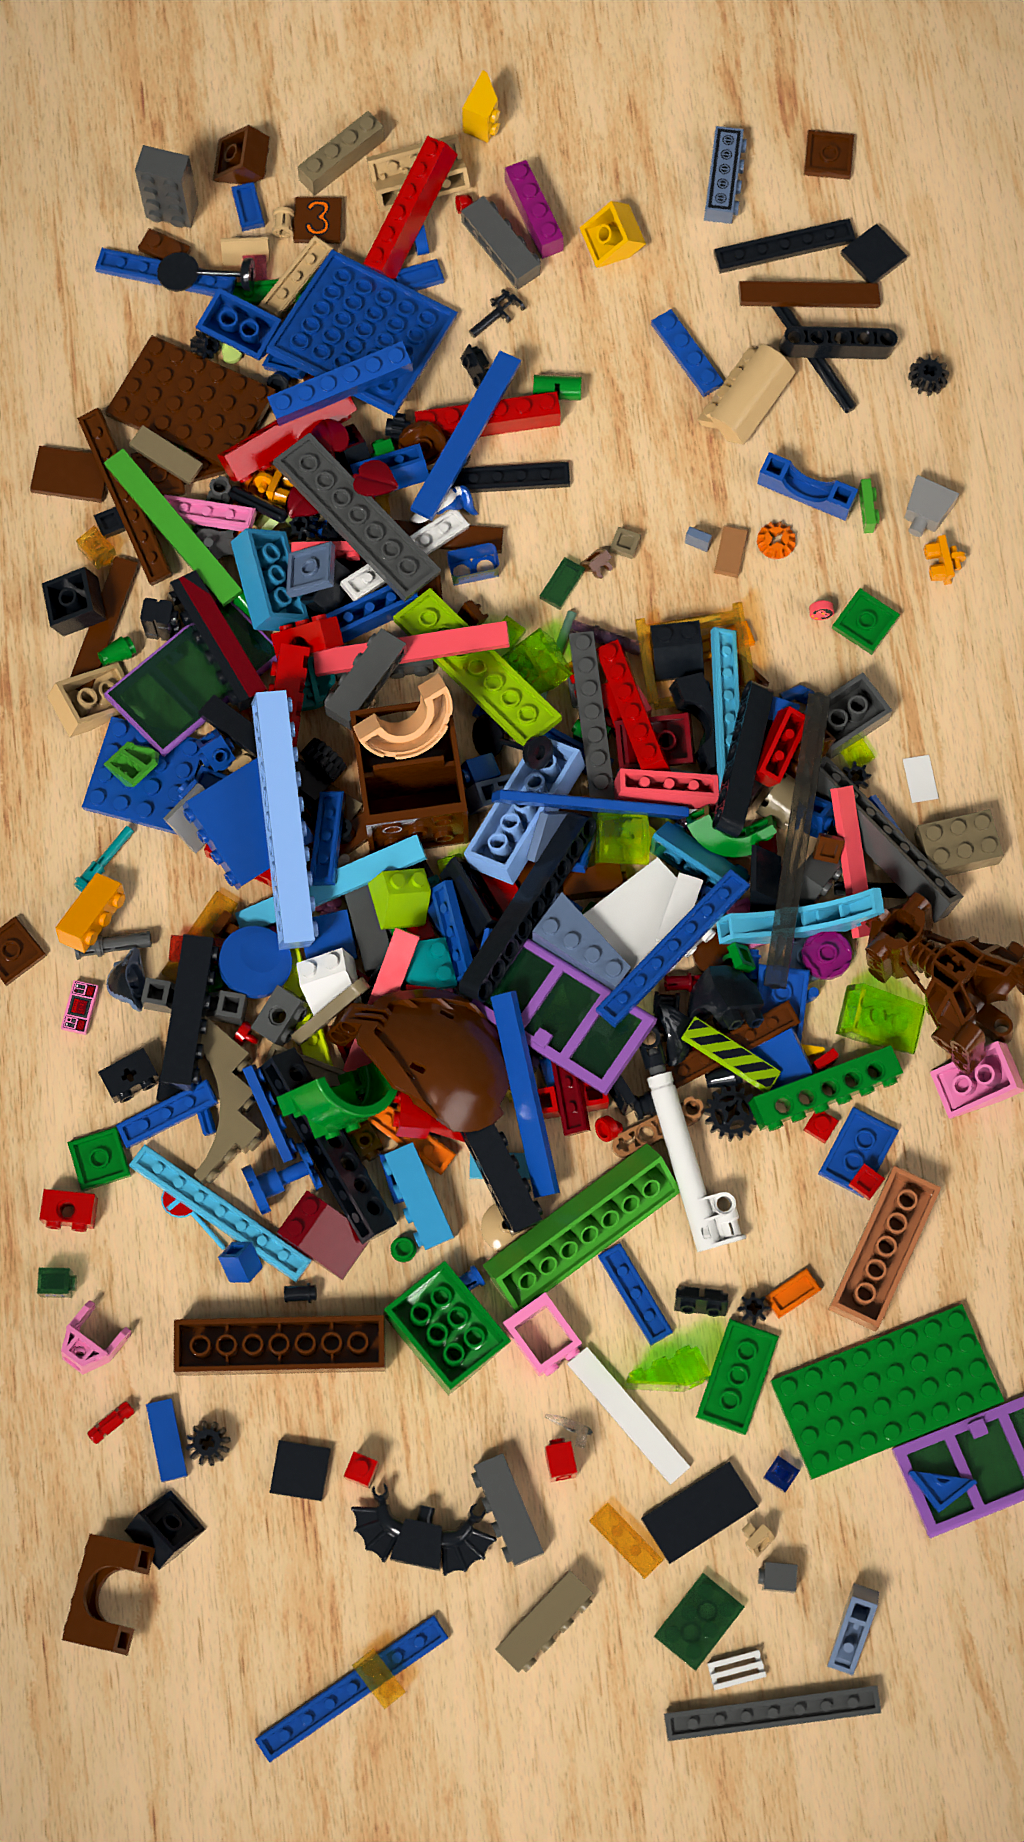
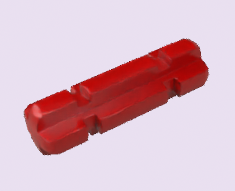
(110, 1422)

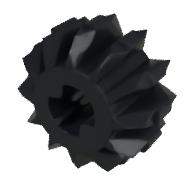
(928, 375)
(204, 1435)

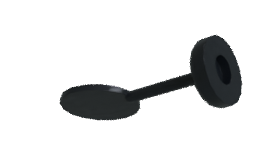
(181, 271)
(489, 738)

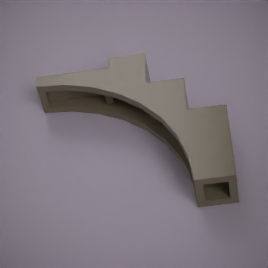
(235, 1096)

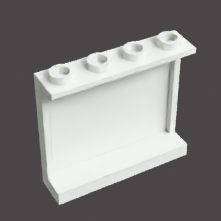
(634, 913)

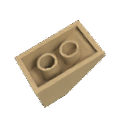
(85, 708)

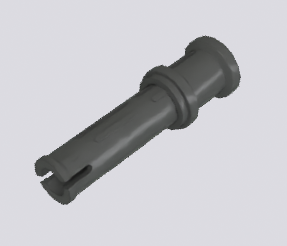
(116, 943)

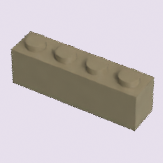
(341, 153)
(544, 1622)

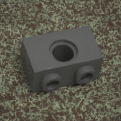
(268, 1020)

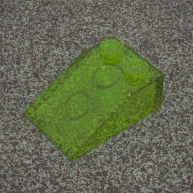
(880, 1018)

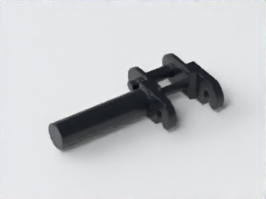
(496, 313)

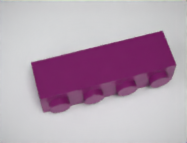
(534, 209)

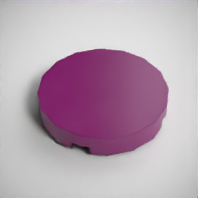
(826, 955)

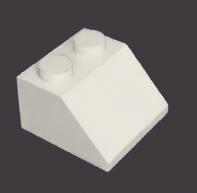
(326, 977)

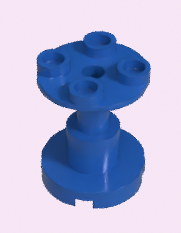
(272, 1182)

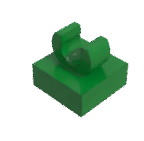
(740, 956)

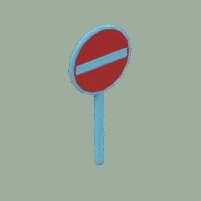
(179, 1210)

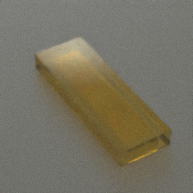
(626, 1540)

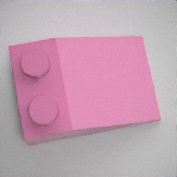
(989, 1083)

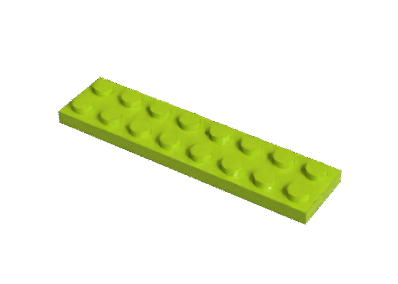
(482, 674)

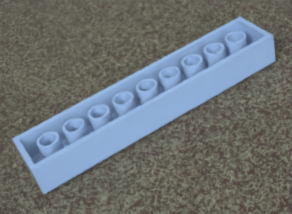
(283, 820)

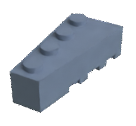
(577, 942)

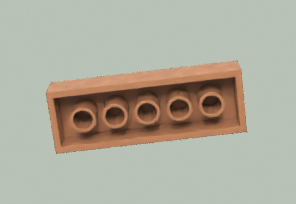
(884, 1248)

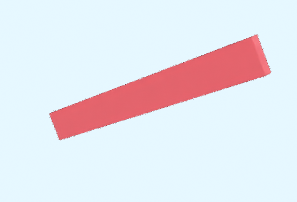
(421, 647)

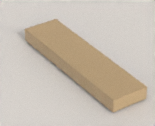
(295, 278)

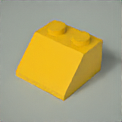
(481, 110)
(612, 234)

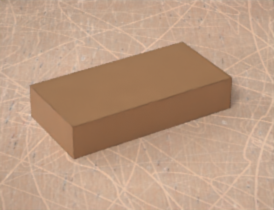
(730, 551)

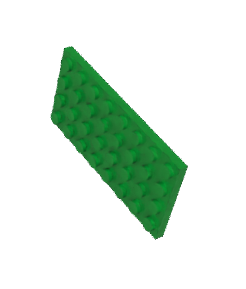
(886, 1391)

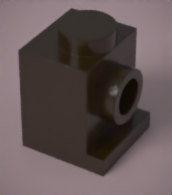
(369, 1151)

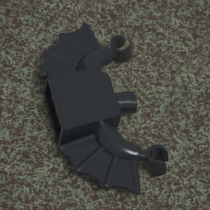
(419, 1540)

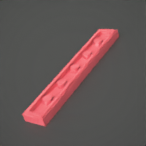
(852, 852)
(389, 980)

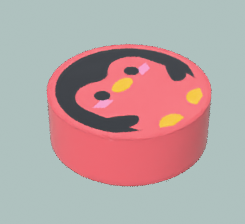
(821, 610)

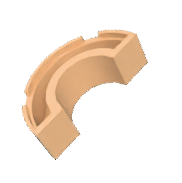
(414, 734)

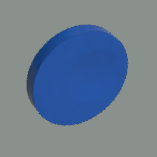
(253, 963)

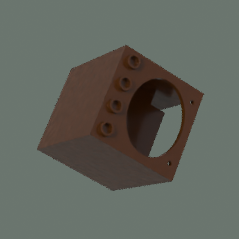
(413, 793)

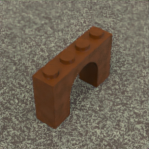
(596, 881)
(101, 1559)

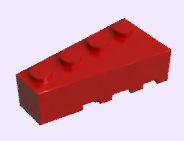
(291, 675)

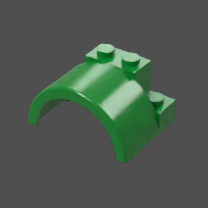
(339, 1106)

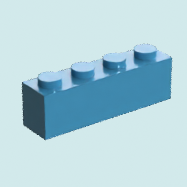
(419, 1196)

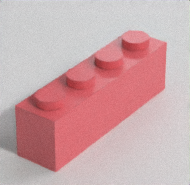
(666, 788)

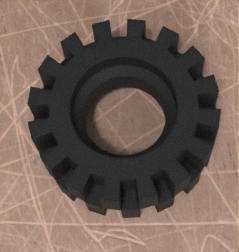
(323, 759)

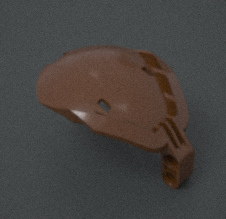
(446, 1037)

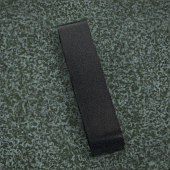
(827, 346)

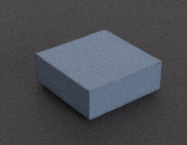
(698, 539)

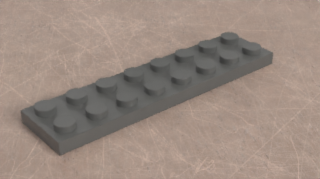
(357, 517)

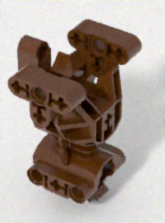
(962, 974)

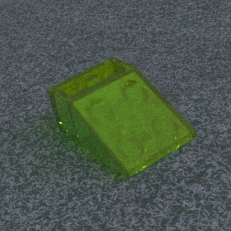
(539, 661)
(676, 1374)

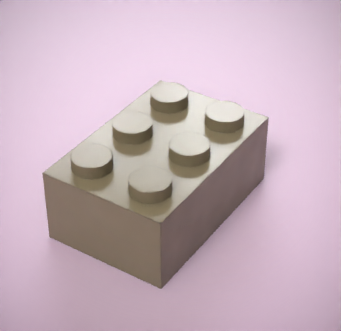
(960, 843)

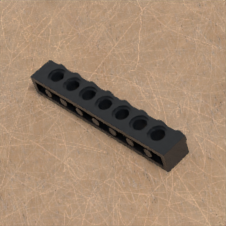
(333, 1157)

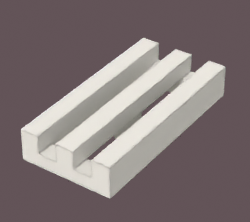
(758, 1664)

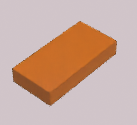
(792, 1293)

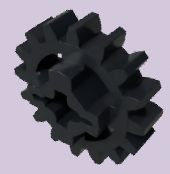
(722, 1109)

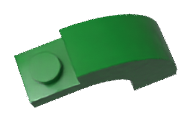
(701, 828)

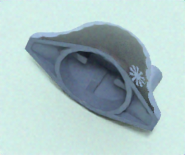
(128, 980)

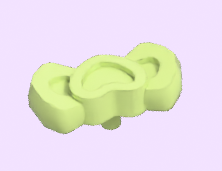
(230, 354)

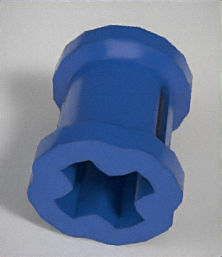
(472, 1278)

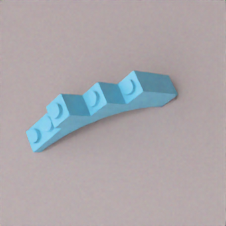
(829, 916)

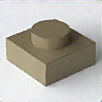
(625, 543)

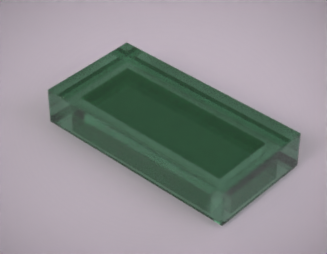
(562, 583)

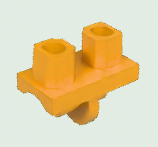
(273, 485)
(940, 550)

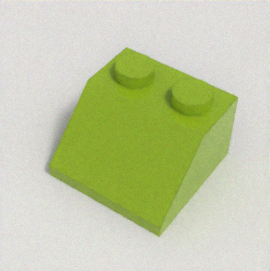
(401, 898)

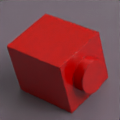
(361, 1470)

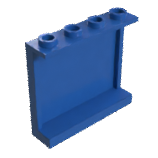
(233, 824)

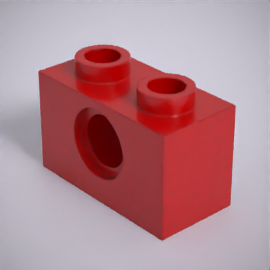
(55, 1201)
(560, 1460)

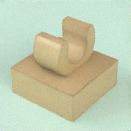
(758, 1538)

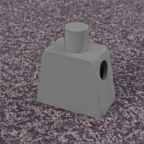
(928, 505)

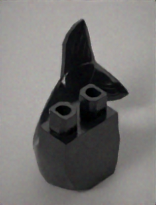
(717, 992)

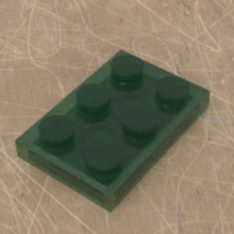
(699, 1621)

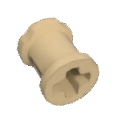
(279, 219)

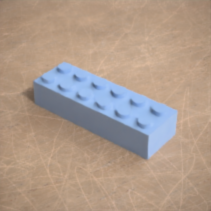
(508, 829)

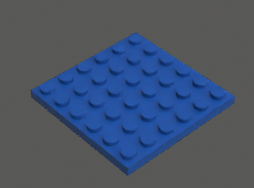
(355, 313)

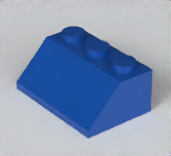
(239, 324)

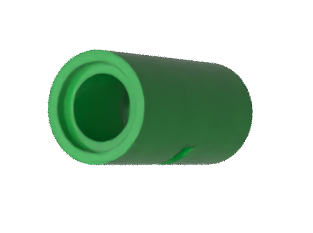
(566, 386)

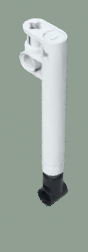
(706, 1221)

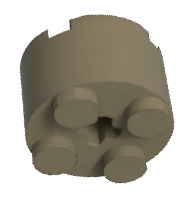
(779, 802)

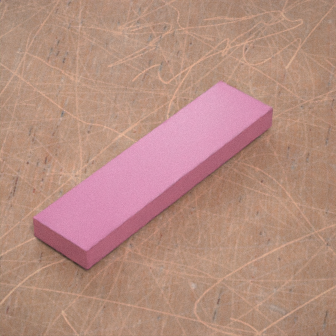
(213, 513)

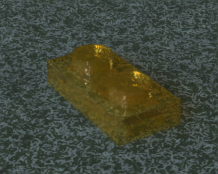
(379, 1678)

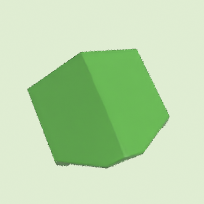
(132, 763)

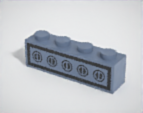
(724, 175)

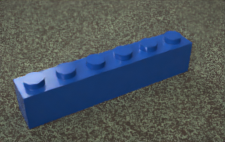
(340, 383)

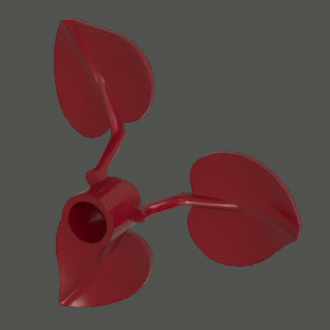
(373, 477)

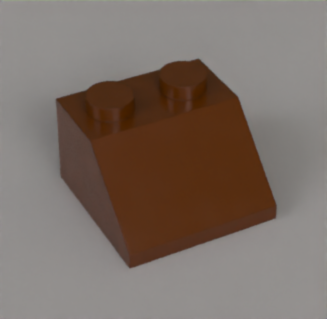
(241, 156)

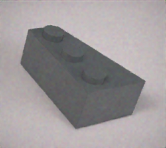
(818, 878)

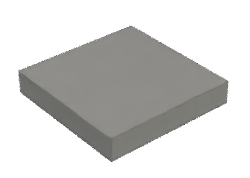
(181, 826)

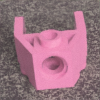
(77, 1343)

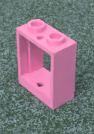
(525, 1315)

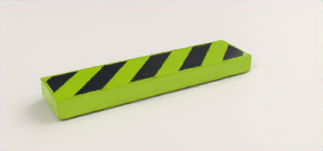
(730, 1055)

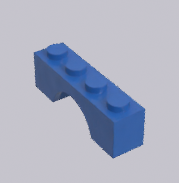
(830, 497)

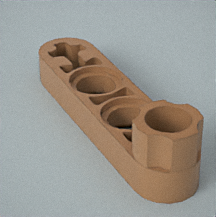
(654, 1125)

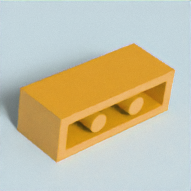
(90, 912)

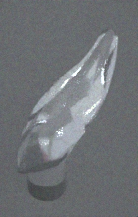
(573, 1426)

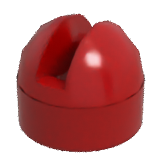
(462, 202)

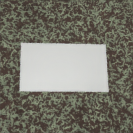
(920, 778)

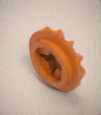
(776, 550)

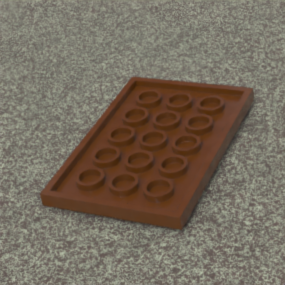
(189, 400)

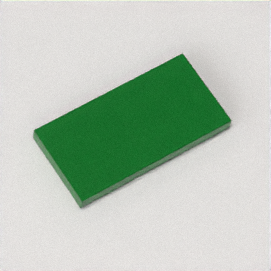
(737, 1377)

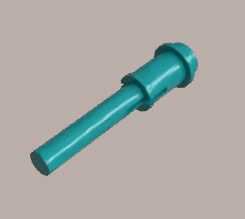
(98, 866)

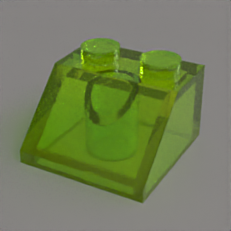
(622, 839)

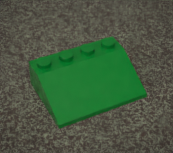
(446, 1327)

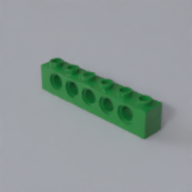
(882, 1061)

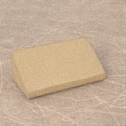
(235, 248)

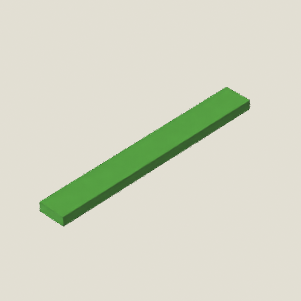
(173, 527)

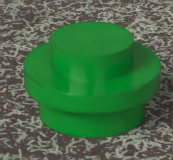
(403, 1249)

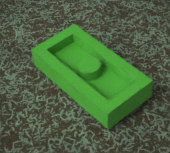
(867, 497)

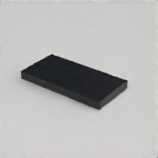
(699, 1512)

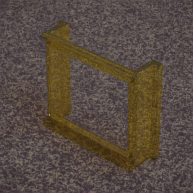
(734, 617)

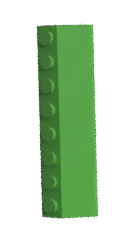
(582, 1227)

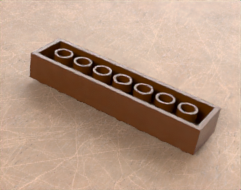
(279, 1345)

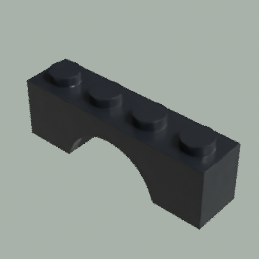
(694, 696)

